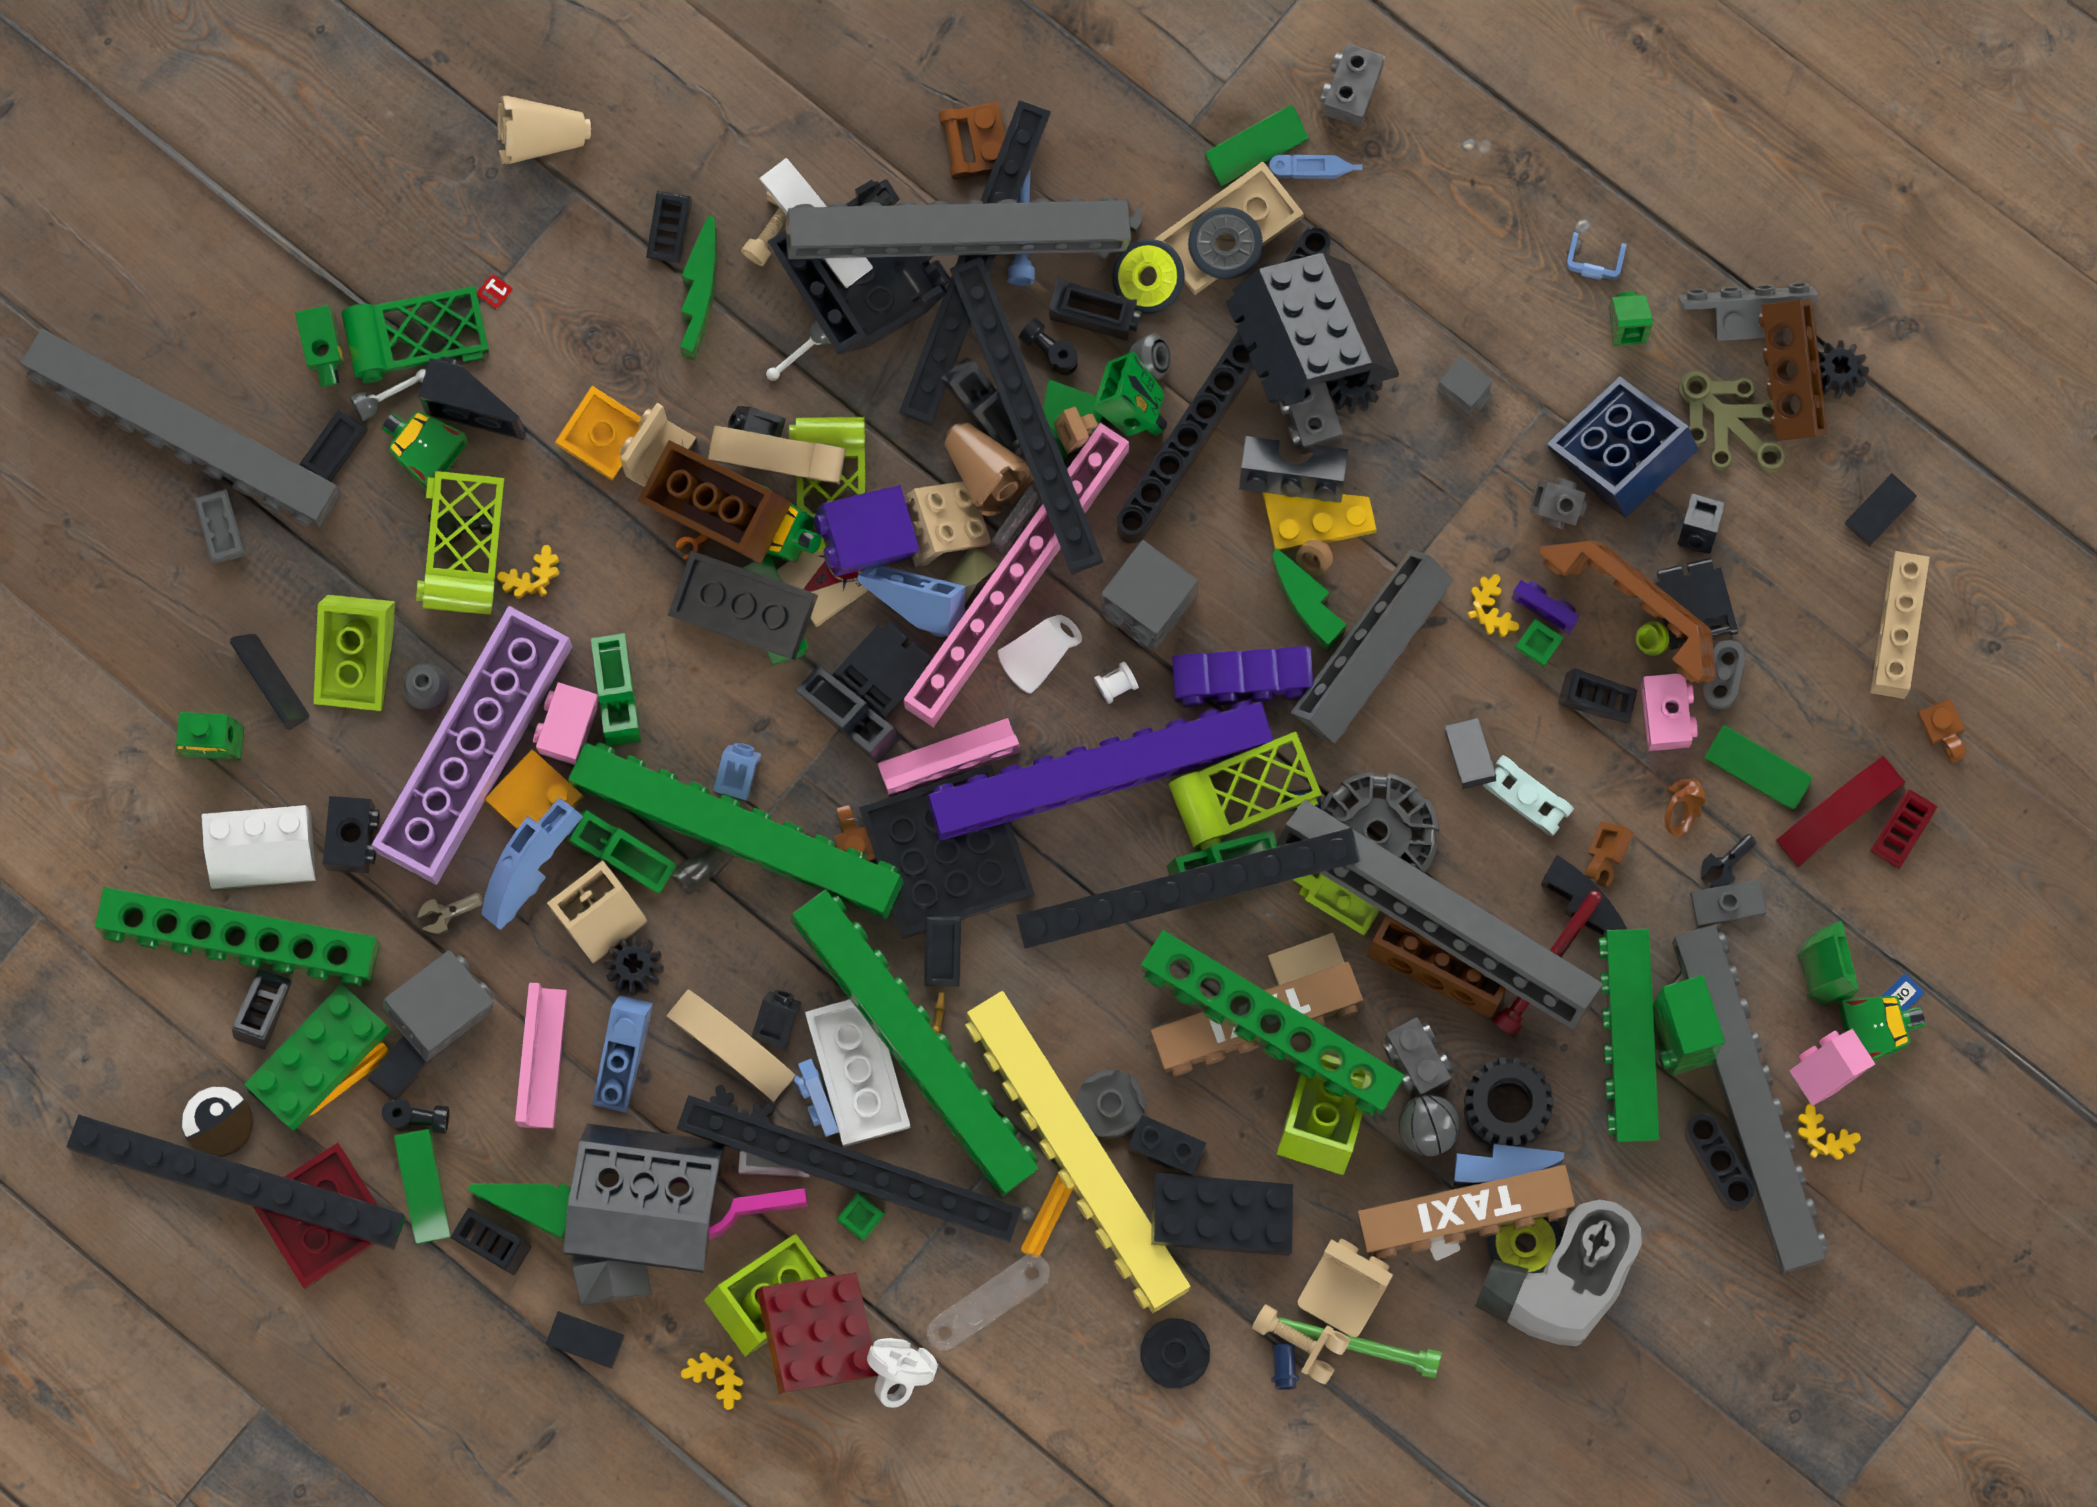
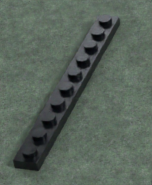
(952, 319)
(1026, 416)
(1188, 888)
(849, 1168)
(236, 1182)

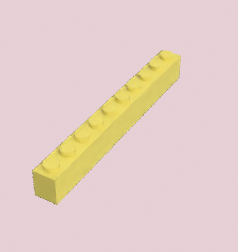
(1076, 1151)

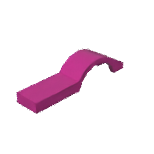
(757, 1205)

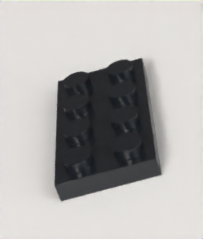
(743, 605)
(1222, 1214)

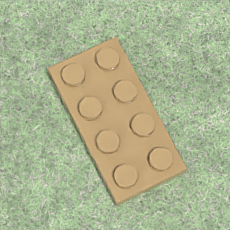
(1254, 193)

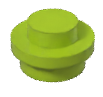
(1652, 638)

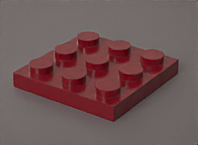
(309, 1248)
(816, 1332)

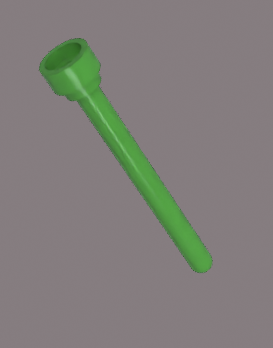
(1424, 1362)

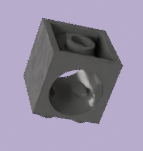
(1148, 595)

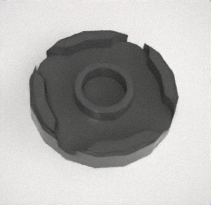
(1111, 1103)

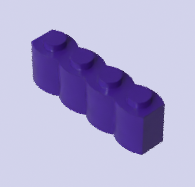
(1242, 674)

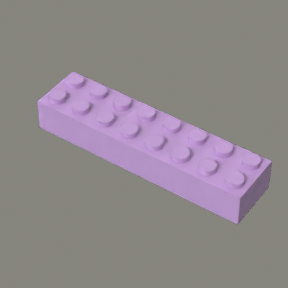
(472, 745)

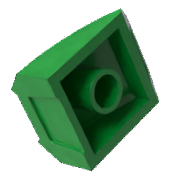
(1828, 966)

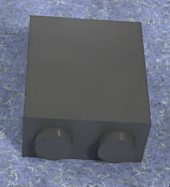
(438, 1005)

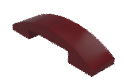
(1840, 811)

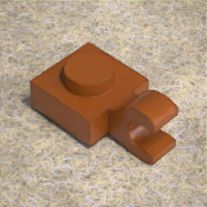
(1943, 725)
(852, 836)
(1607, 847)

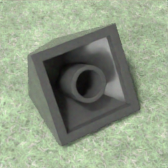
(608, 1280)

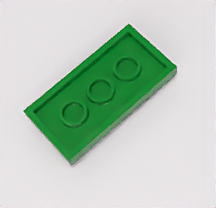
(317, 1057)

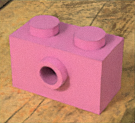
(1667, 712)
(567, 723)
(1832, 1066)

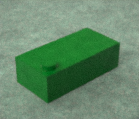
(1686, 1026)

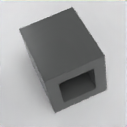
(1465, 386)

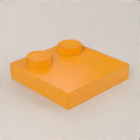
(599, 432)
(531, 791)

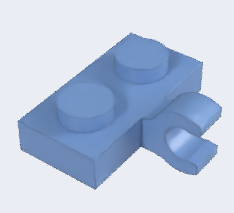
(812, 1086)

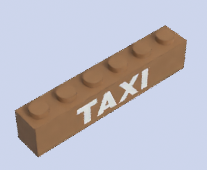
(1200, 1039)
(1467, 1211)

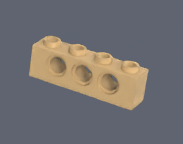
(1899, 625)

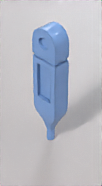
(1310, 166)

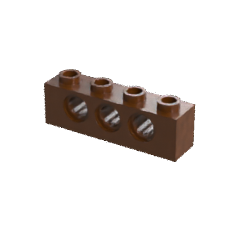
(1807, 383)
(1434, 967)

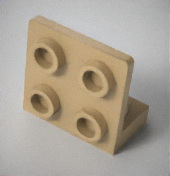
(644, 450)
(944, 521)

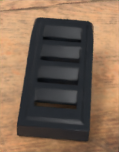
(675, 199)
(1580, 703)
(261, 1037)
(517, 1247)

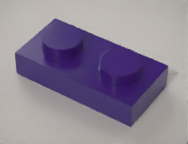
(1555, 612)

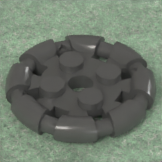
(1389, 814)

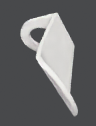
(1037, 652)

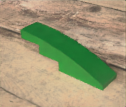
(701, 279)

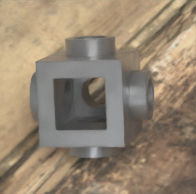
(1558, 502)

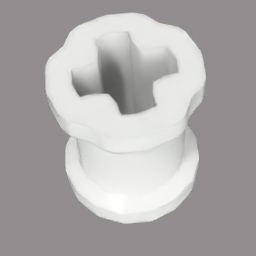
(1116, 682)

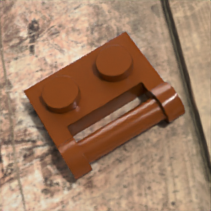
(986, 138)

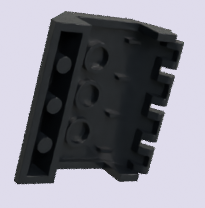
(879, 301)
(1308, 327)

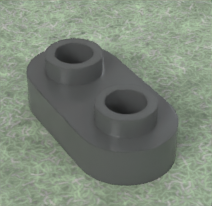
(1727, 676)

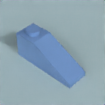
(919, 599)

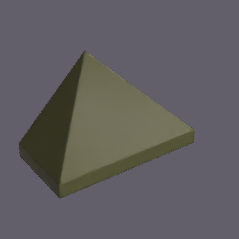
(973, 572)

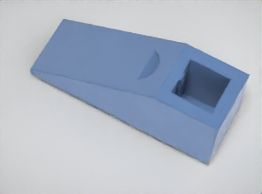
(622, 1052)

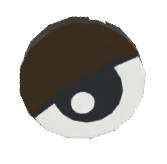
(217, 1121)

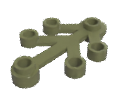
(1727, 417)

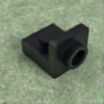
(756, 421)
(1701, 523)
(776, 1018)

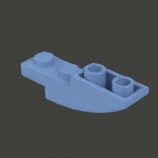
(517, 871)

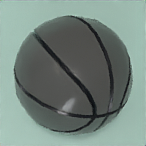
(1429, 1125)

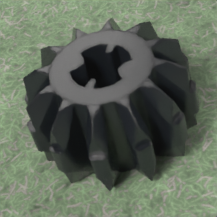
(1852, 374)
(1357, 395)
(623, 974)

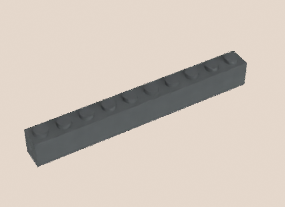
(957, 228)
(181, 429)
(1453, 922)
(1752, 1109)

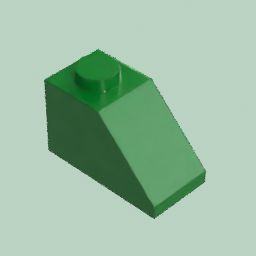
(1630, 319)

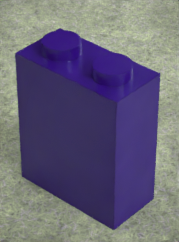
(866, 531)

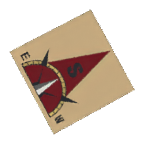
(814, 576)

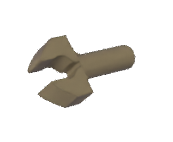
(447, 912)

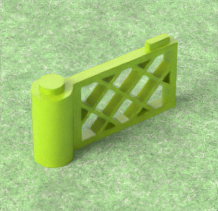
(837, 432)
(452, 588)
(1201, 807)

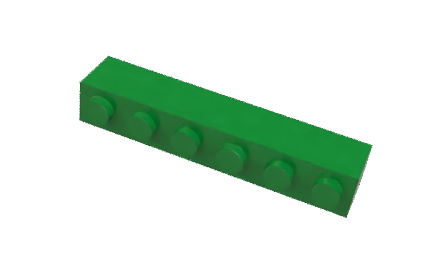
(1630, 1035)

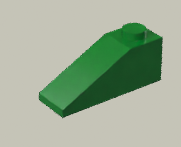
(535, 1204)

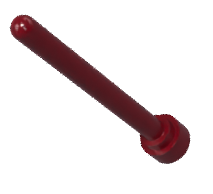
(1510, 1018)

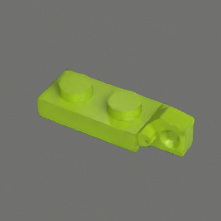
(1338, 902)

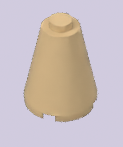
(538, 129)

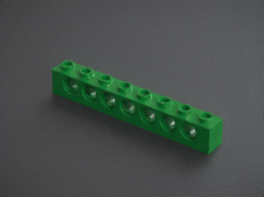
(119, 904)
(1170, 951)

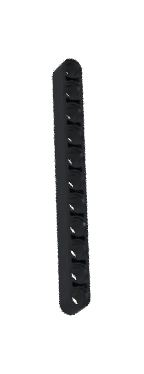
(1194, 425)

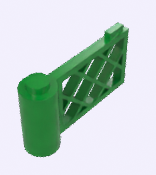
(370, 343)

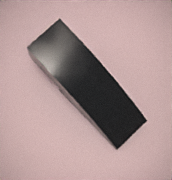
(982, 403)
(848, 714)
(1574, 886)

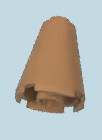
(987, 468)

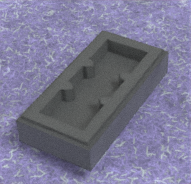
(219, 526)
(1728, 903)

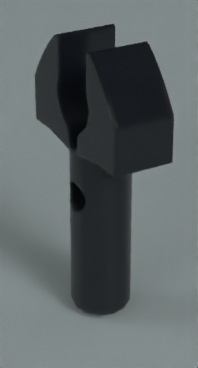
(1727, 861)

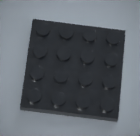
(949, 875)

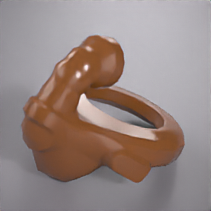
(1693, 796)

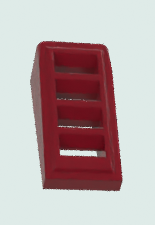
(1920, 804)

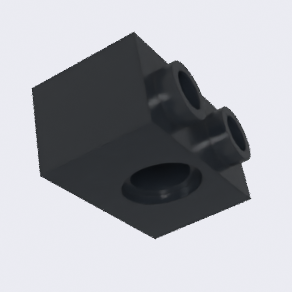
(343, 815)
(1166, 1147)

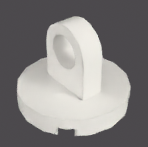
(899, 1364)

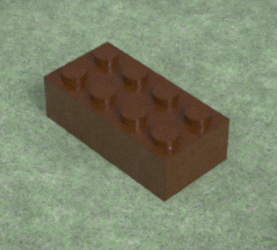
(715, 501)

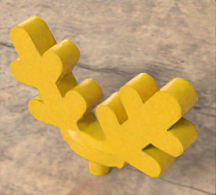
(524, 585)
(1490, 620)
(1832, 1147)
(729, 1378)

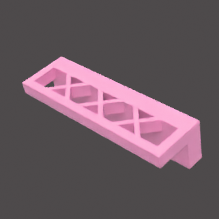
(948, 757)
(541, 1057)

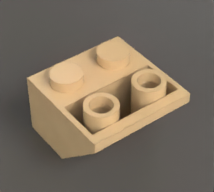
(597, 912)

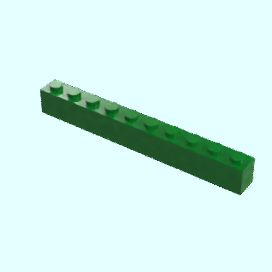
(736, 830)
(914, 1043)

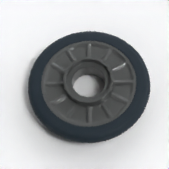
(1225, 263)

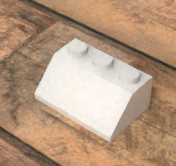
(259, 847)

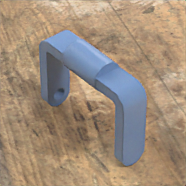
(1591, 270)

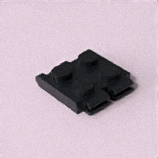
(1700, 593)
(884, 668)

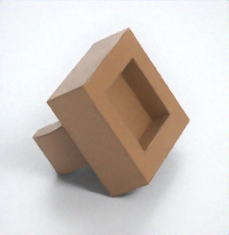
(1074, 429)

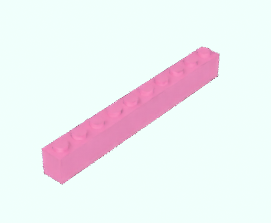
(1010, 584)

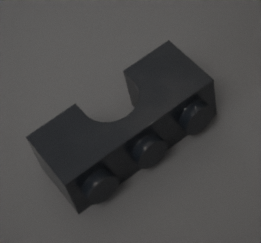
(1268, 472)

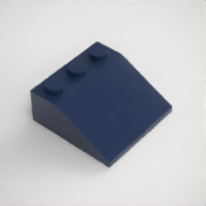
(1624, 446)

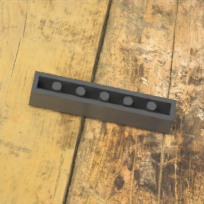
(1372, 646)

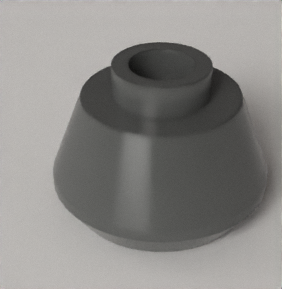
(1154, 354)
(429, 694)

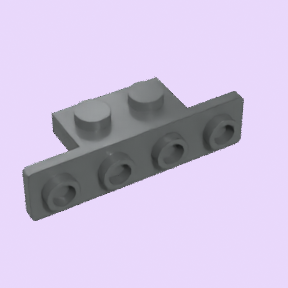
(1739, 310)

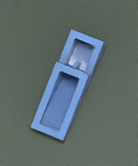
(1504, 1163)

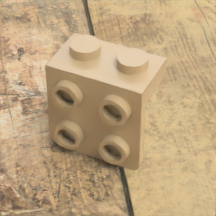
(1345, 1288)

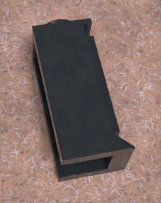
(1121, 328)

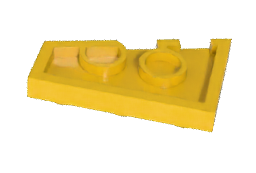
(1303, 519)

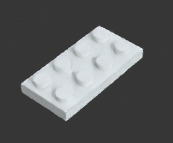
(857, 1074)

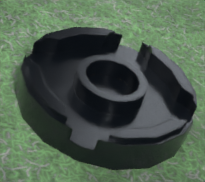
(1175, 1353)

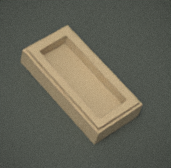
(1305, 959)

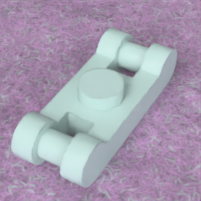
(1528, 796)

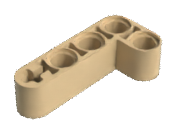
(777, 454)

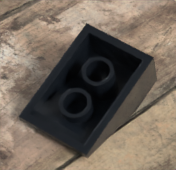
(459, 397)

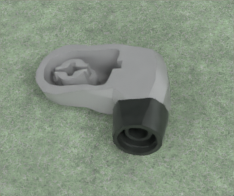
(1577, 1281)

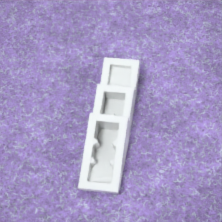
(791, 189)

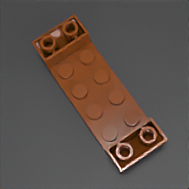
(1696, 654)

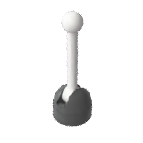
(816, 337)
(367, 404)

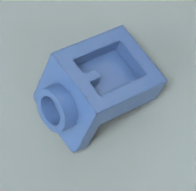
(737, 770)

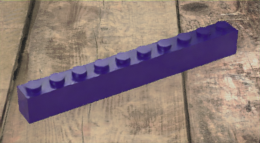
(1098, 771)

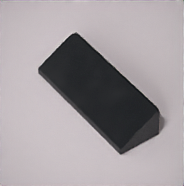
(270, 680)

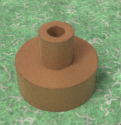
(1314, 557)

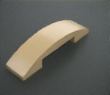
(731, 1045)

